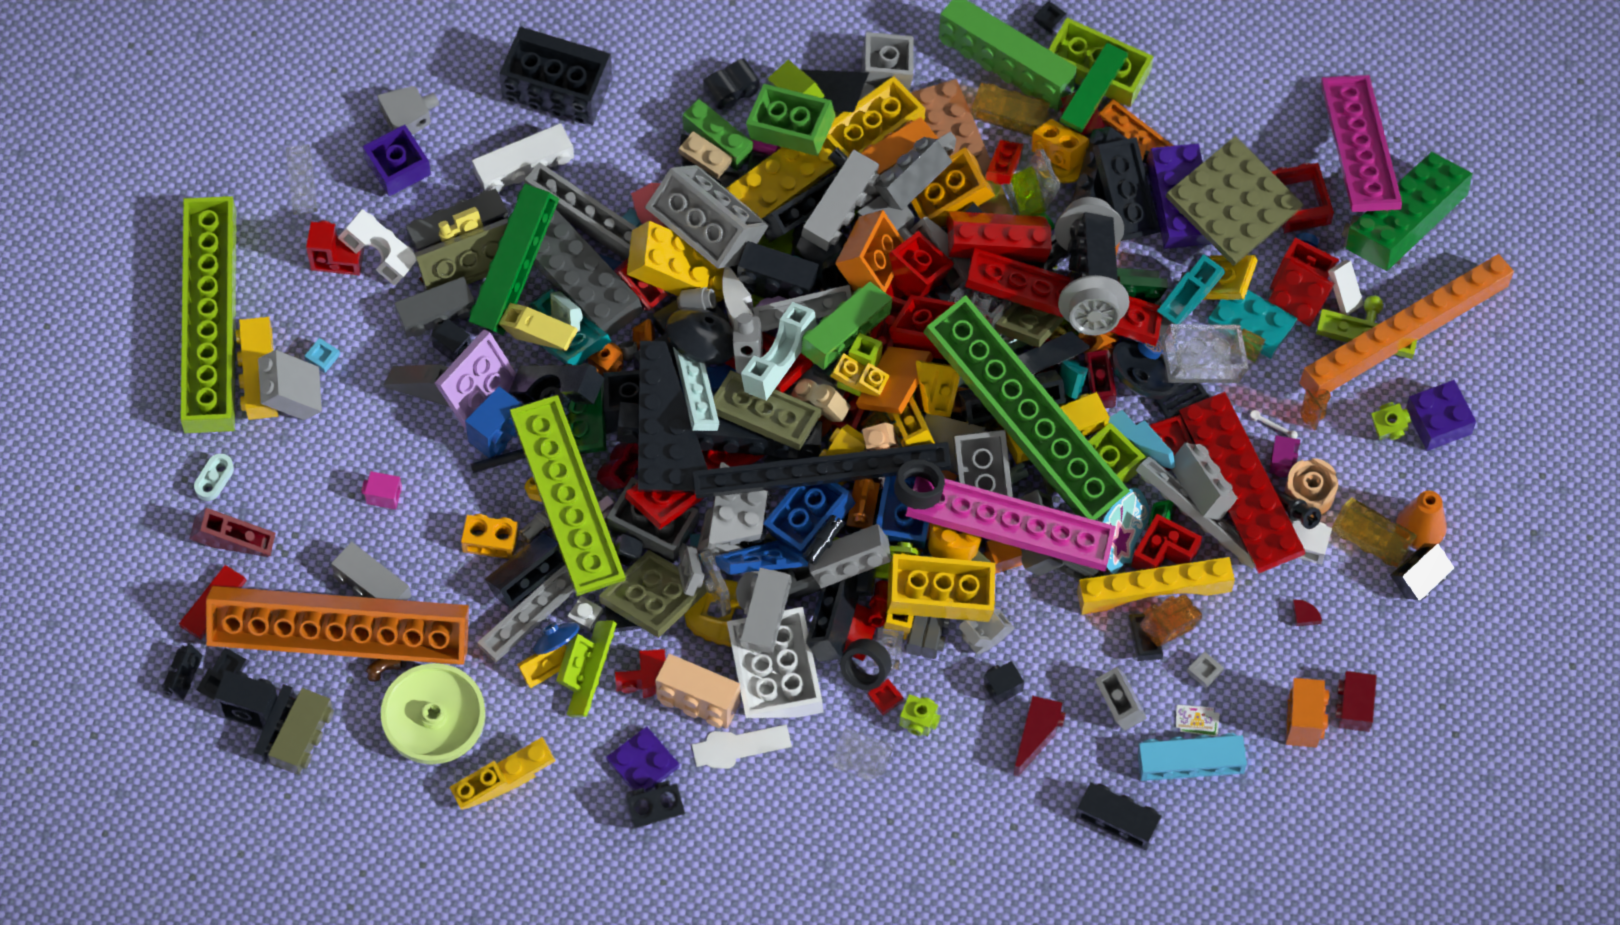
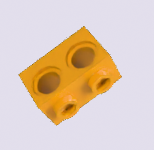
(1060, 144)
(488, 543)

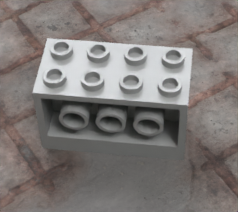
(706, 215)

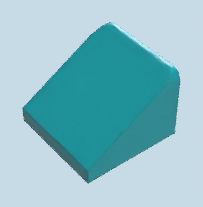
(543, 302)

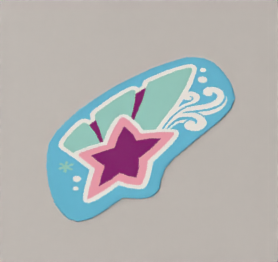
(1130, 518)

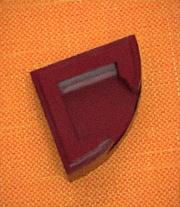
(1305, 613)

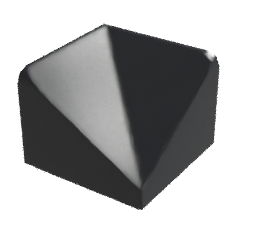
(628, 549)

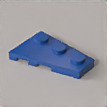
(767, 556)

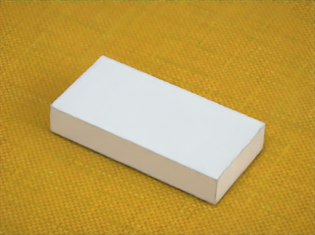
(1346, 287)

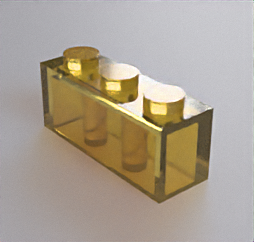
(1009, 109)
(1373, 532)

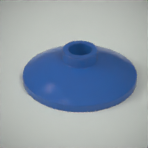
(555, 637)

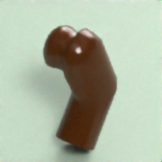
(379, 665)

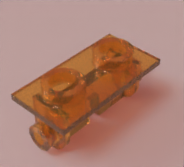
(1315, 407)

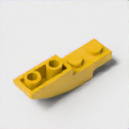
(502, 776)

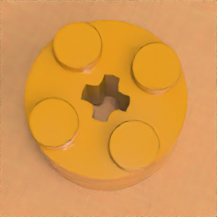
(952, 544)

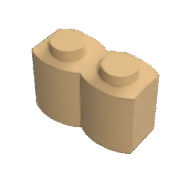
(823, 396)

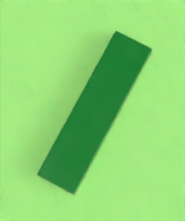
(1094, 87)

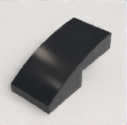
(227, 661)

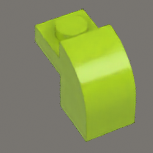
(863, 351)

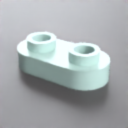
(212, 478)

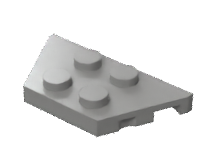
(736, 517)

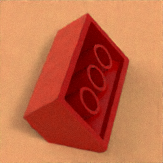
(1001, 234)

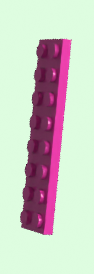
(1361, 143)
(1018, 523)

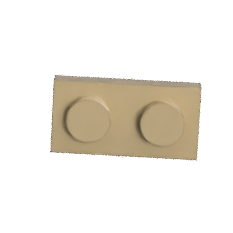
(705, 155)

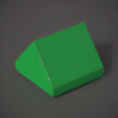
(1164, 508)

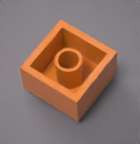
(1306, 712)

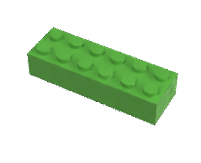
(1006, 52)

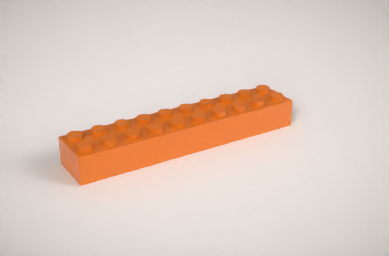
(337, 625)

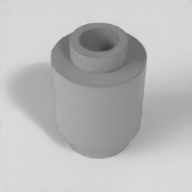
(697, 298)

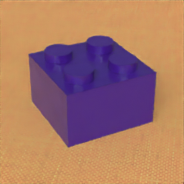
(396, 160)
(1440, 415)

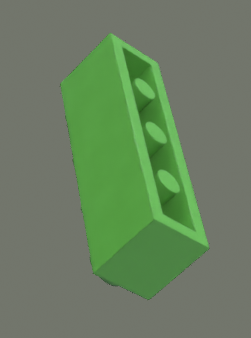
(840, 329)

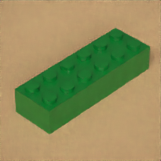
(1427, 197)

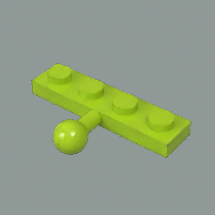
(1346, 327)

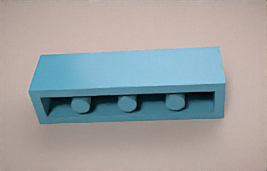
(1192, 757)

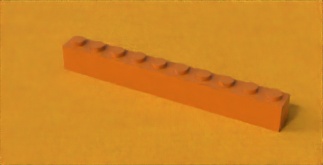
(1407, 326)

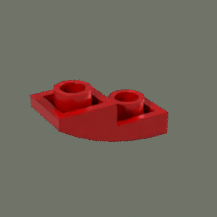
(860, 628)

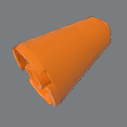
(1425, 518)

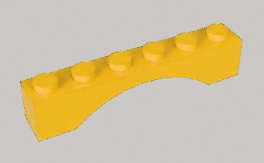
(1113, 590)

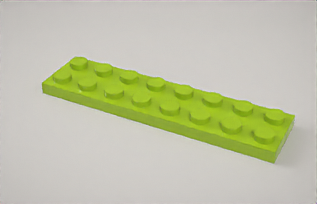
(567, 495)

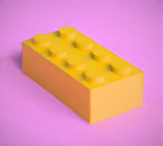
(670, 262)
(941, 588)

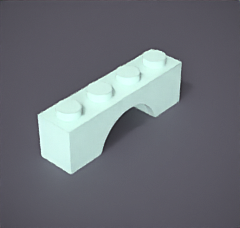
(765, 373)

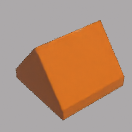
(643, 332)

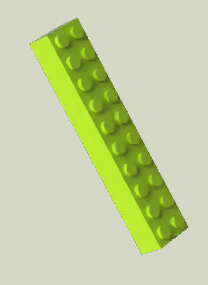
(208, 315)

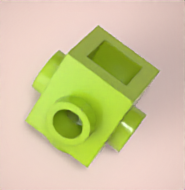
(1386, 429)
(919, 715)

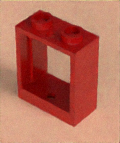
(1310, 217)

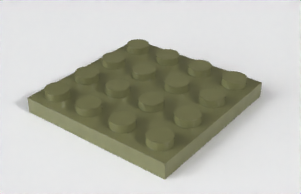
(1234, 200)

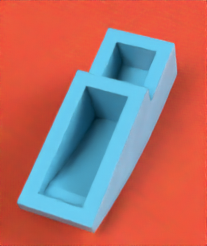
(1144, 439)

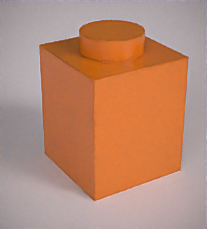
(1003, 555)

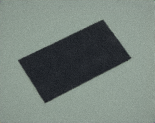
(840, 87)

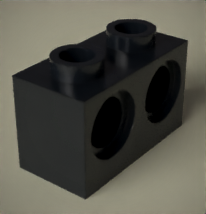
(656, 811)

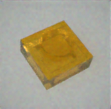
(1253, 344)

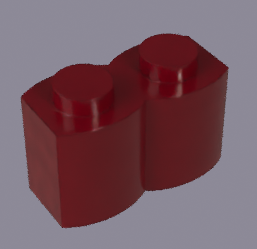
(620, 467)

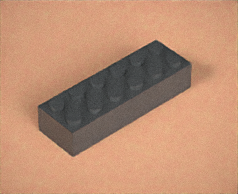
(585, 277)

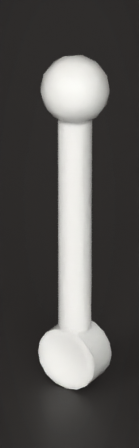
(1255, 416)

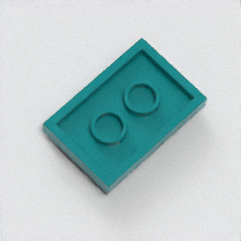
(1257, 317)
(584, 344)

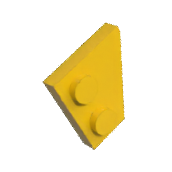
(937, 387)

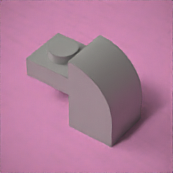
(985, 635)

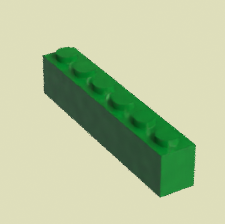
(514, 257)

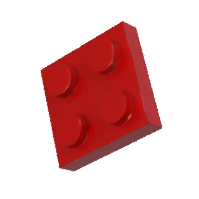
(1301, 292)

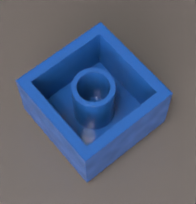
(491, 423)

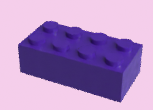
(1166, 169)

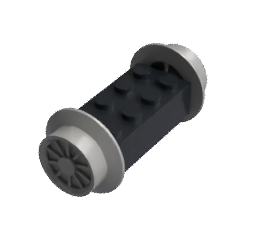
(1094, 296)

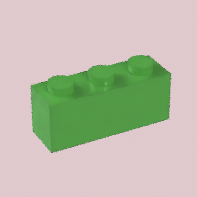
(719, 132)

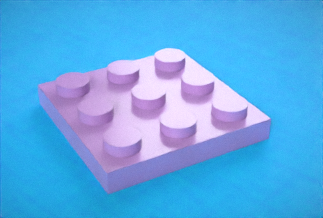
(475, 376)

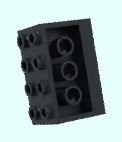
(556, 76)

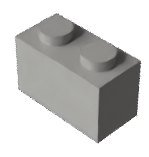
(1120, 698)

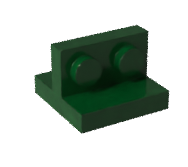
(1143, 284)

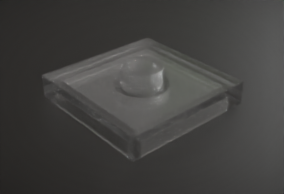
(715, 583)

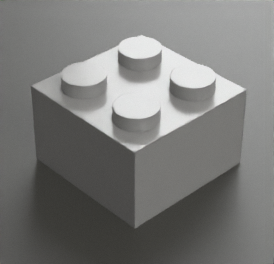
(888, 57)

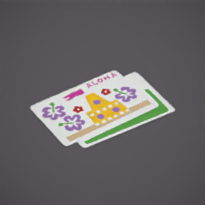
(1197, 720)

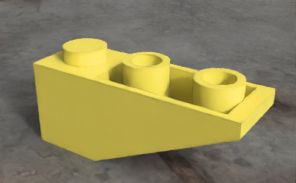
(536, 327)

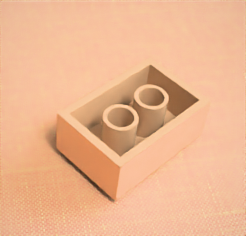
(697, 691)

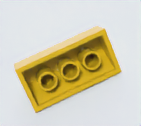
(875, 116)

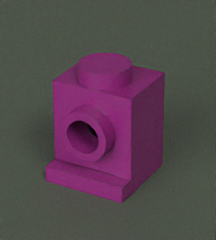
(1284, 455)

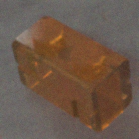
(1170, 619)

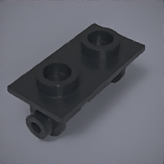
(186, 662)

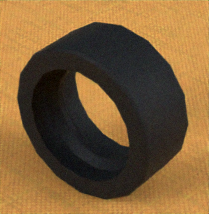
(922, 469)
(854, 675)

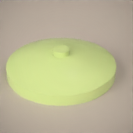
(433, 713)

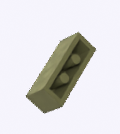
(301, 731)

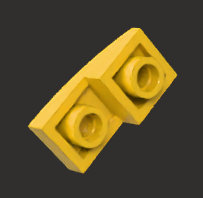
(859, 377)

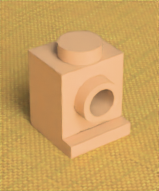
(880, 437)

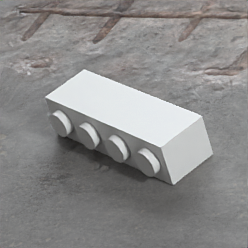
(517, 160)

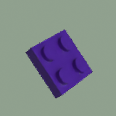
(643, 761)

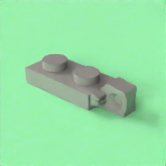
(690, 569)

